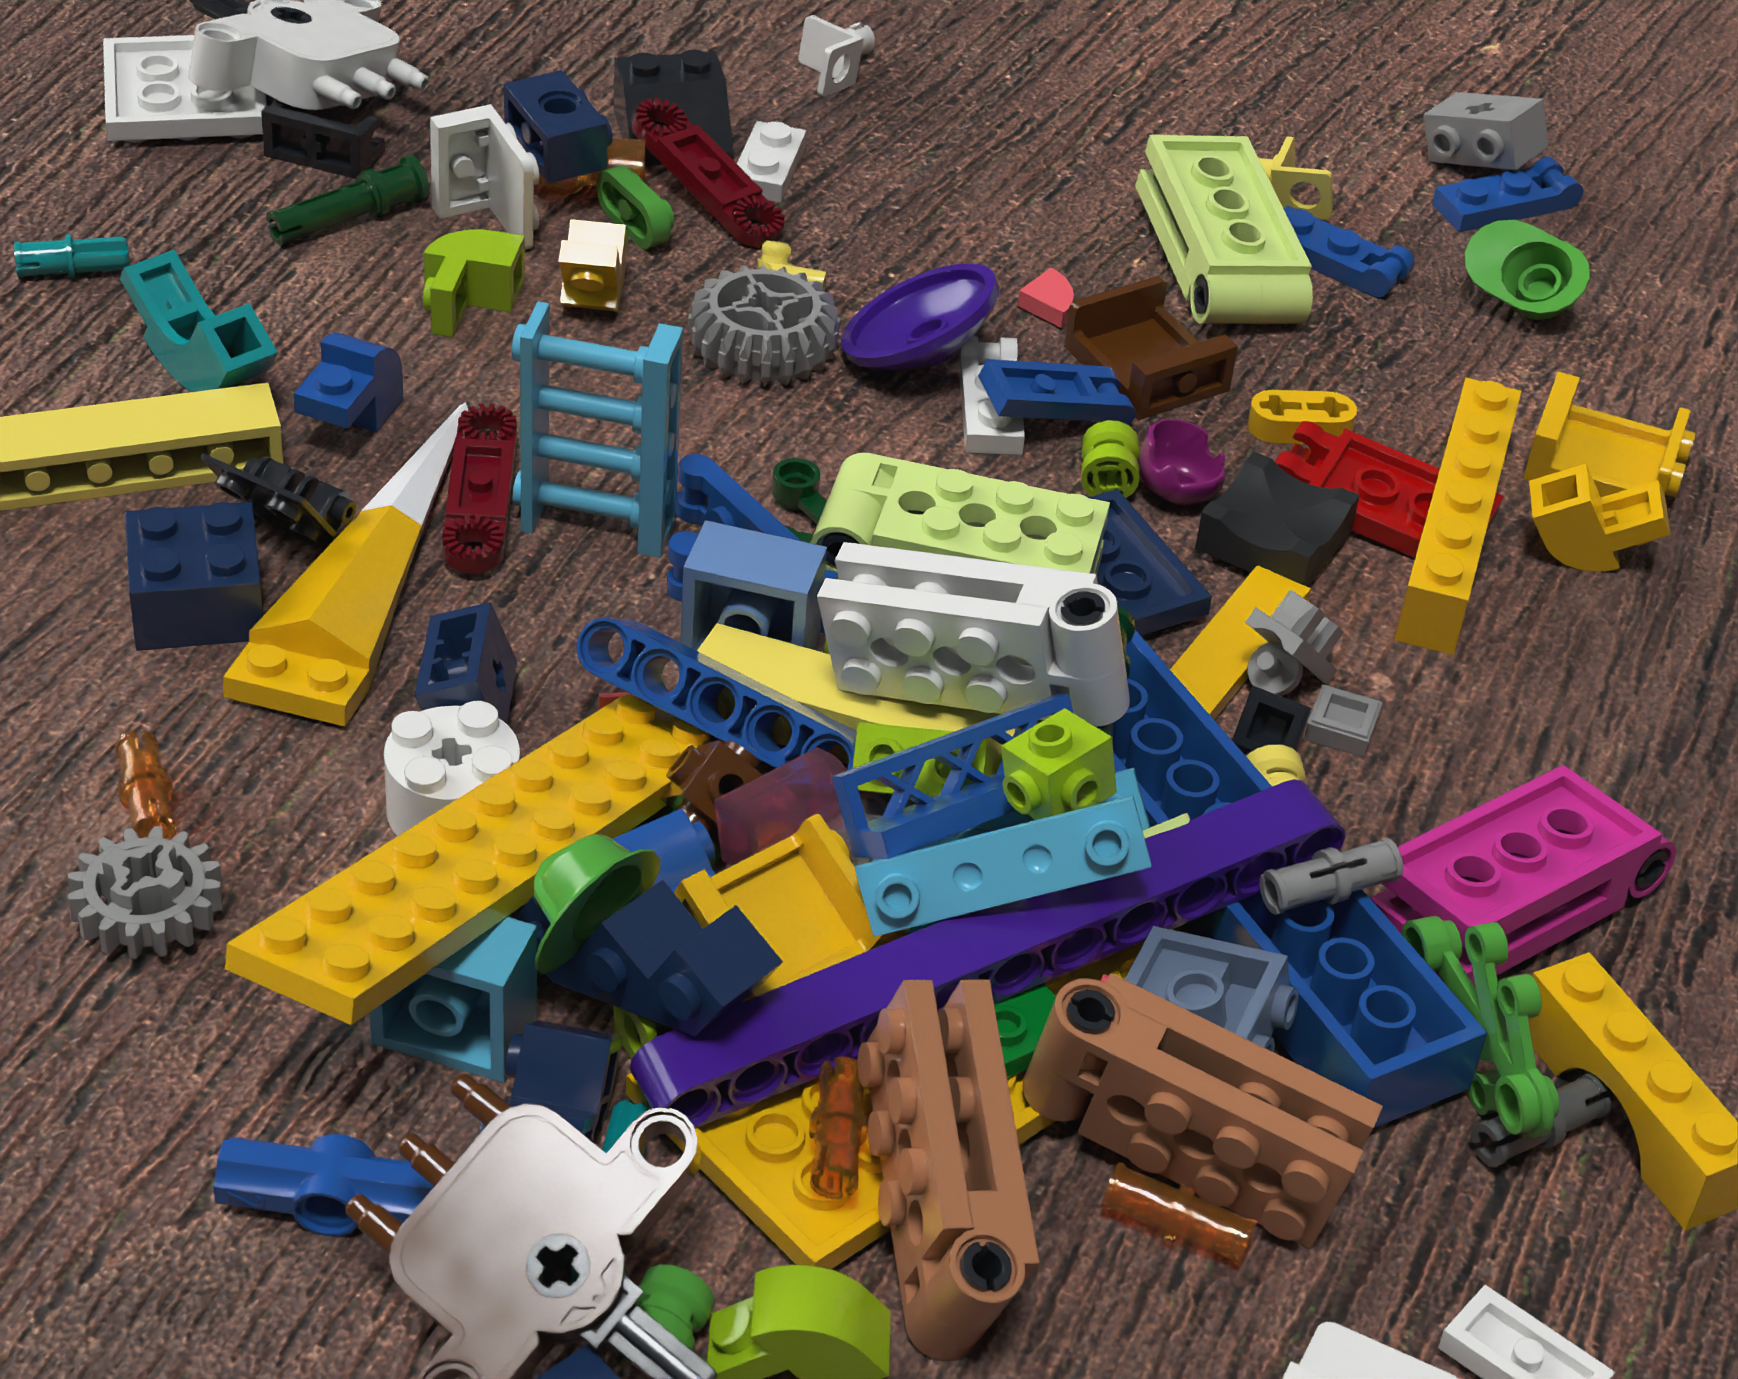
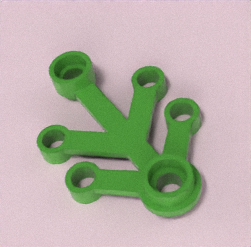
(1515, 1089)

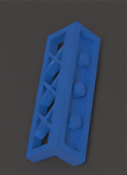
(956, 806)

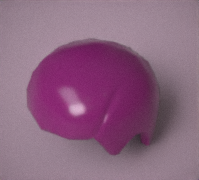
(1179, 464)

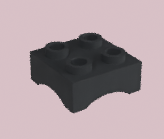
(1276, 522)

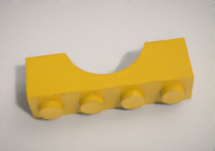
(1679, 1124)

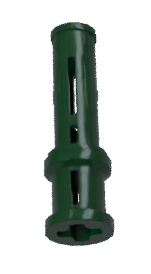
(370, 194)

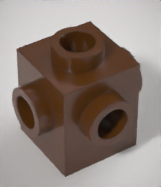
(706, 774)

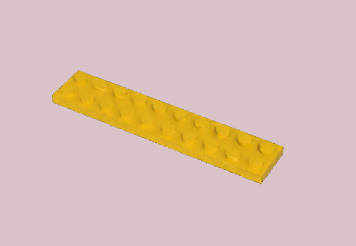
(464, 865)

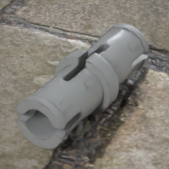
(1331, 876)

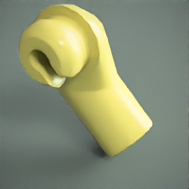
(776, 255)

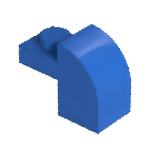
(352, 384)

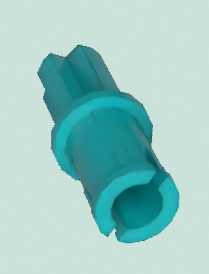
(71, 256)

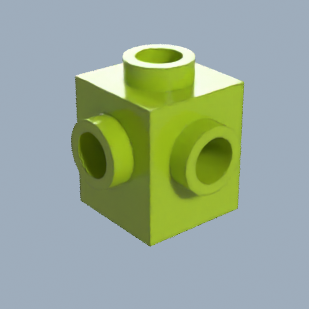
(1058, 767)

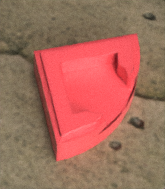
(1048, 297)

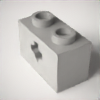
(1486, 130)

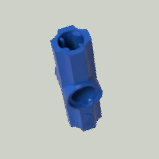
(315, 1180)

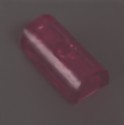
(777, 805)

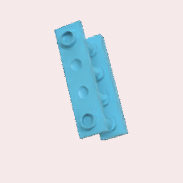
(652, 415)
(1008, 861)

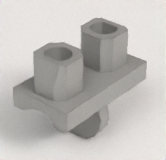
(1296, 638)

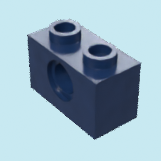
(557, 125)

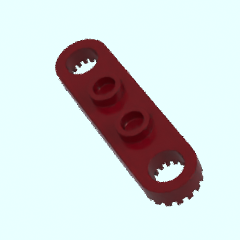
(708, 173)
(480, 489)

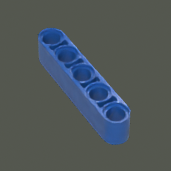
(698, 690)

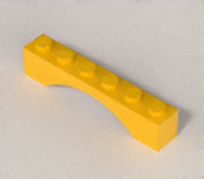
(1458, 517)

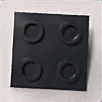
(285, 494)

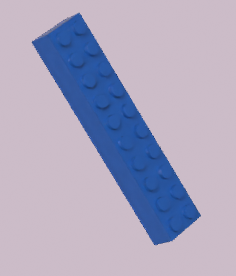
(1365, 996)

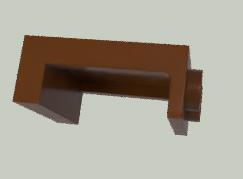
(1148, 348)

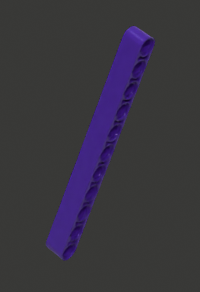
(794, 1029)

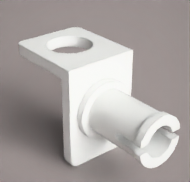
(834, 52)

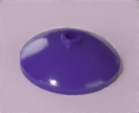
(922, 318)

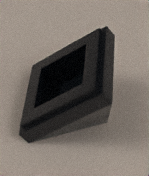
(1270, 721)

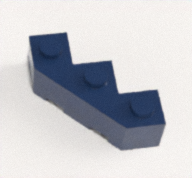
(663, 963)
(566, 1072)

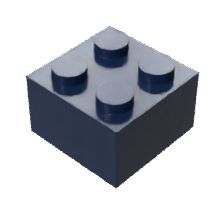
(193, 575)

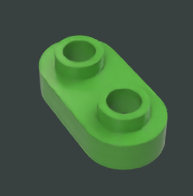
(636, 205)

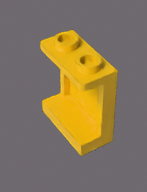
(1614, 448)
(798, 899)

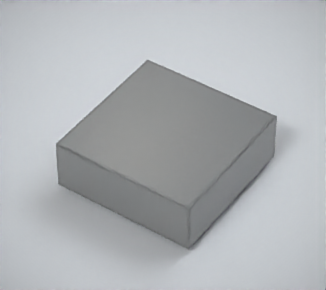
(1343, 720)

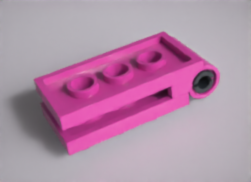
(1532, 862)

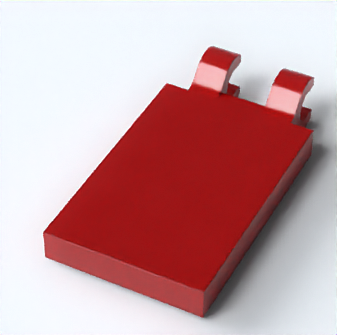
(1391, 485)

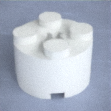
(442, 756)

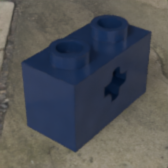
(466, 661)

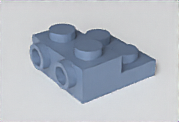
(1219, 981)

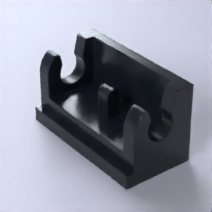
(320, 141)

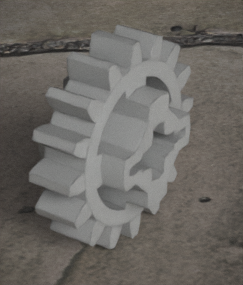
(145, 892)

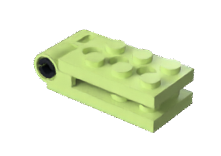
(1225, 231)
(959, 515)

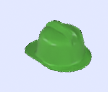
(1527, 268)
(583, 889)

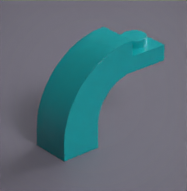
(184, 333)

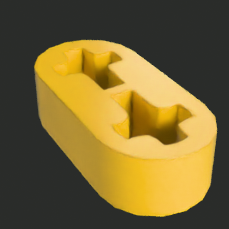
(1278, 413)

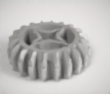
(763, 325)

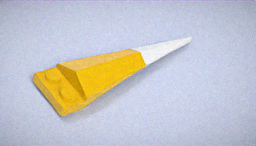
(328, 629)

